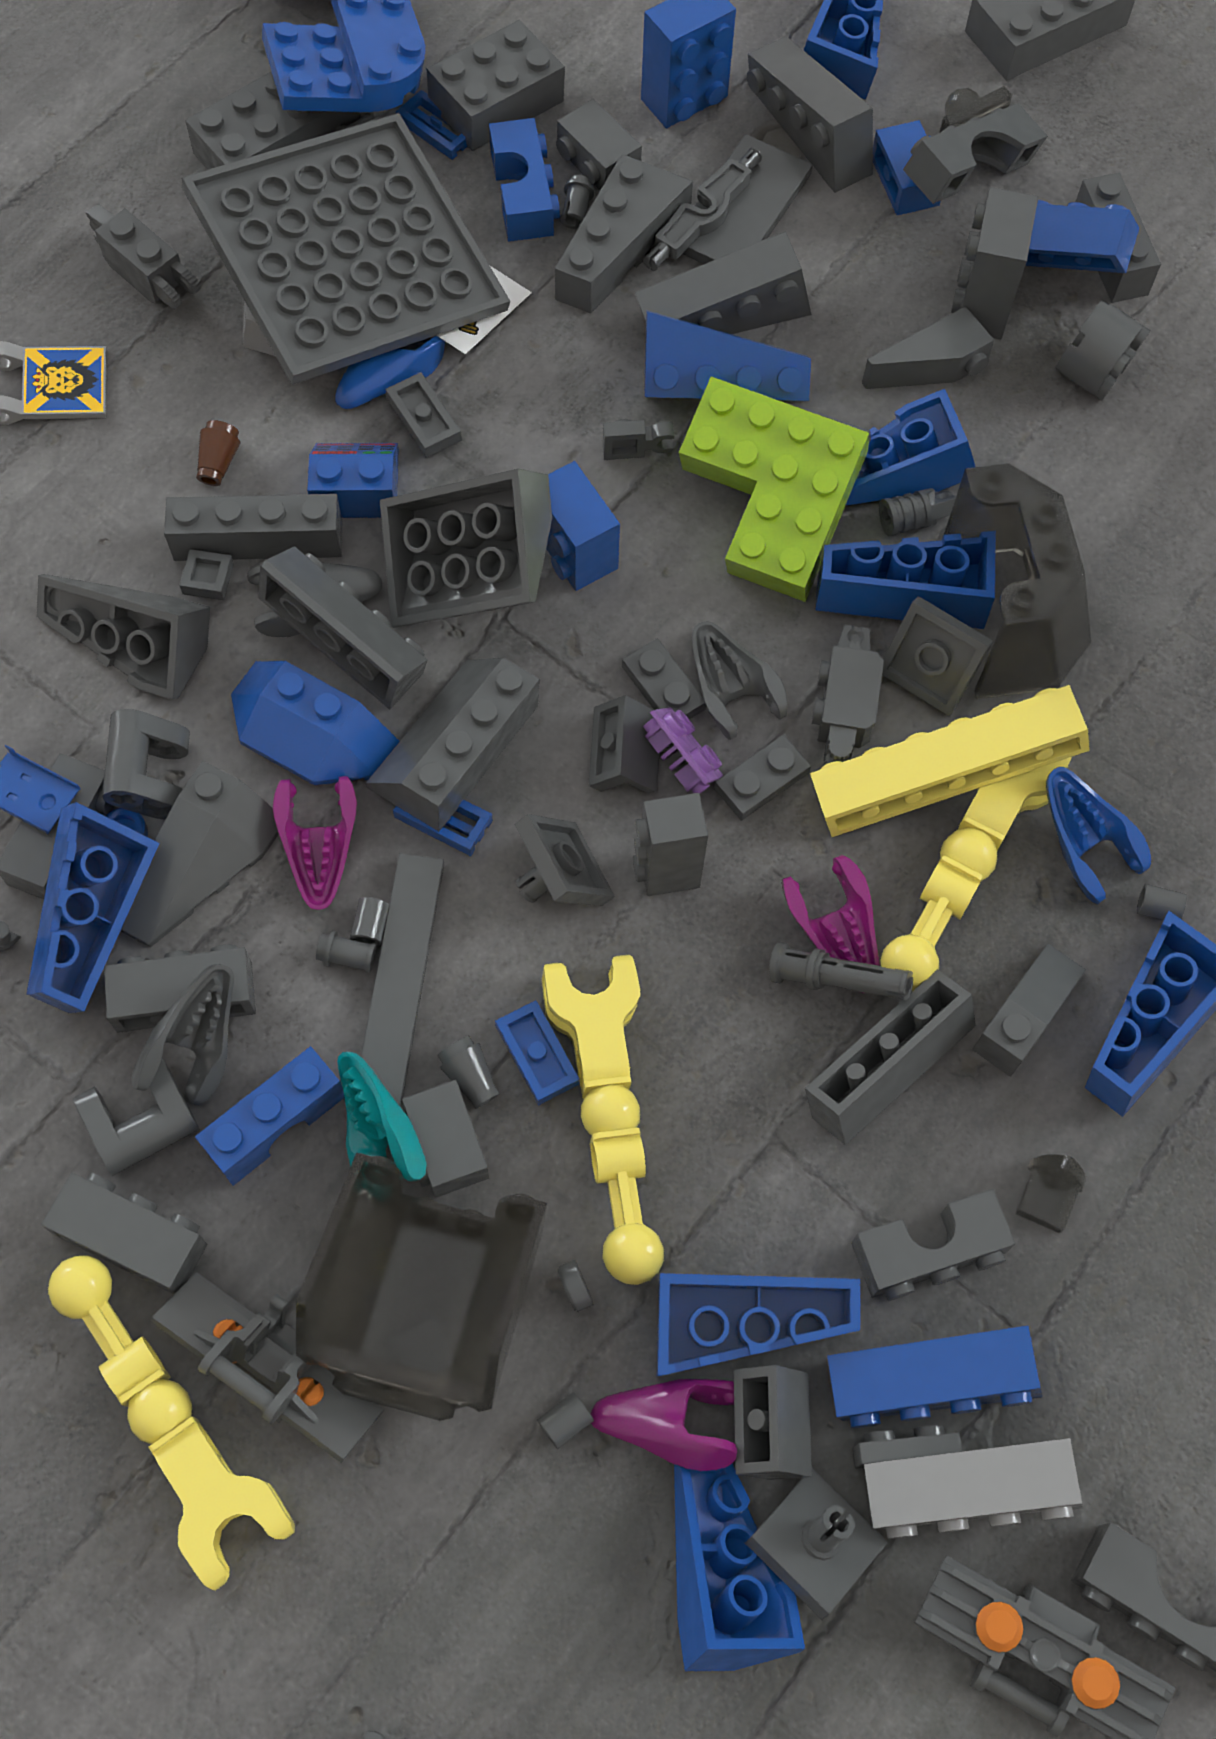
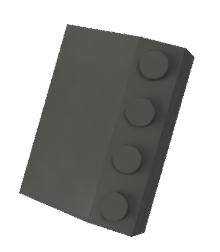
(466, 546)

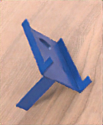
(33, 791)

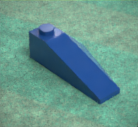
(914, 452)
(727, 1598)

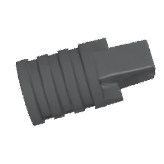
(914, 510)

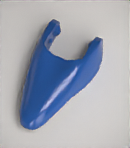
(372, 376)
(1084, 821)

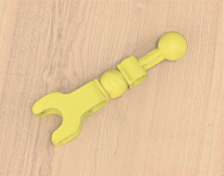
(964, 862)
(609, 1108)
(163, 1417)

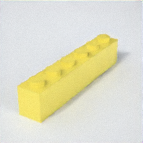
(951, 760)

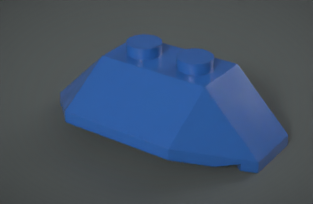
(308, 725)

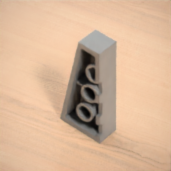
(973, 1486)

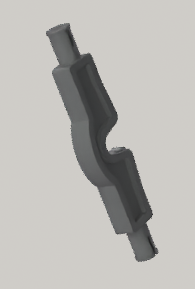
(691, 222)

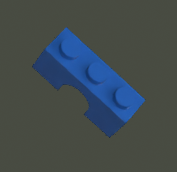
(518, 155)
(247, 1130)

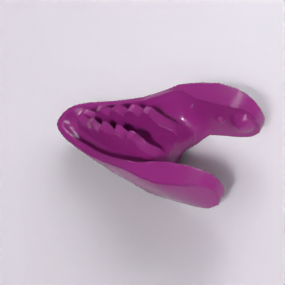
(316, 853)
(845, 932)
(656, 1421)

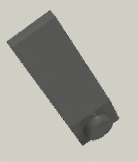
(933, 355)
(1028, 1010)

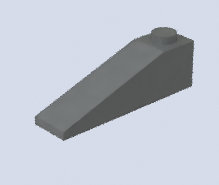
(139, 632)

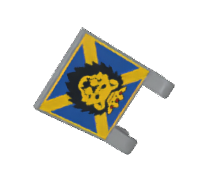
(55, 382)

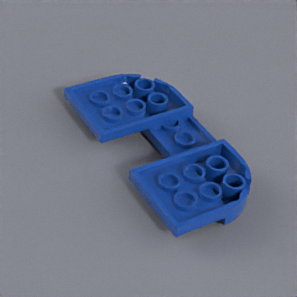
(350, 67)

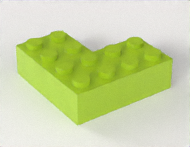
(791, 466)

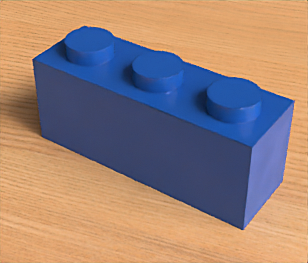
(1082, 237)

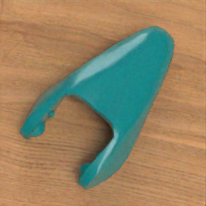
(377, 1119)

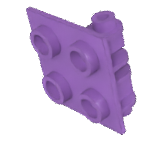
(676, 728)

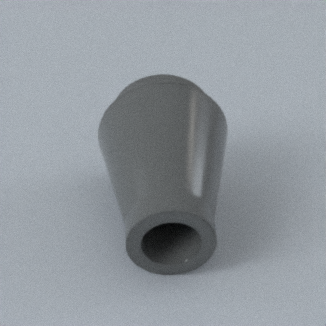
(468, 1066)

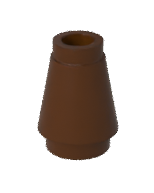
(216, 450)

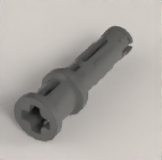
(821, 970)

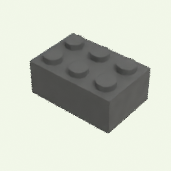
(496, 81)
(995, 257)

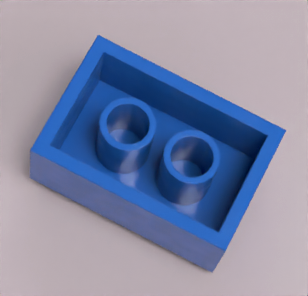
(686, 57)

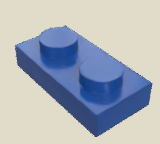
(537, 1052)

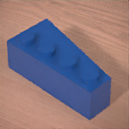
(847, 41)
(686, 355)
(887, 578)
(86, 901)
(1159, 1016)
(740, 1316)
(935, 1376)

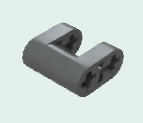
(130, 740)
(143, 1134)

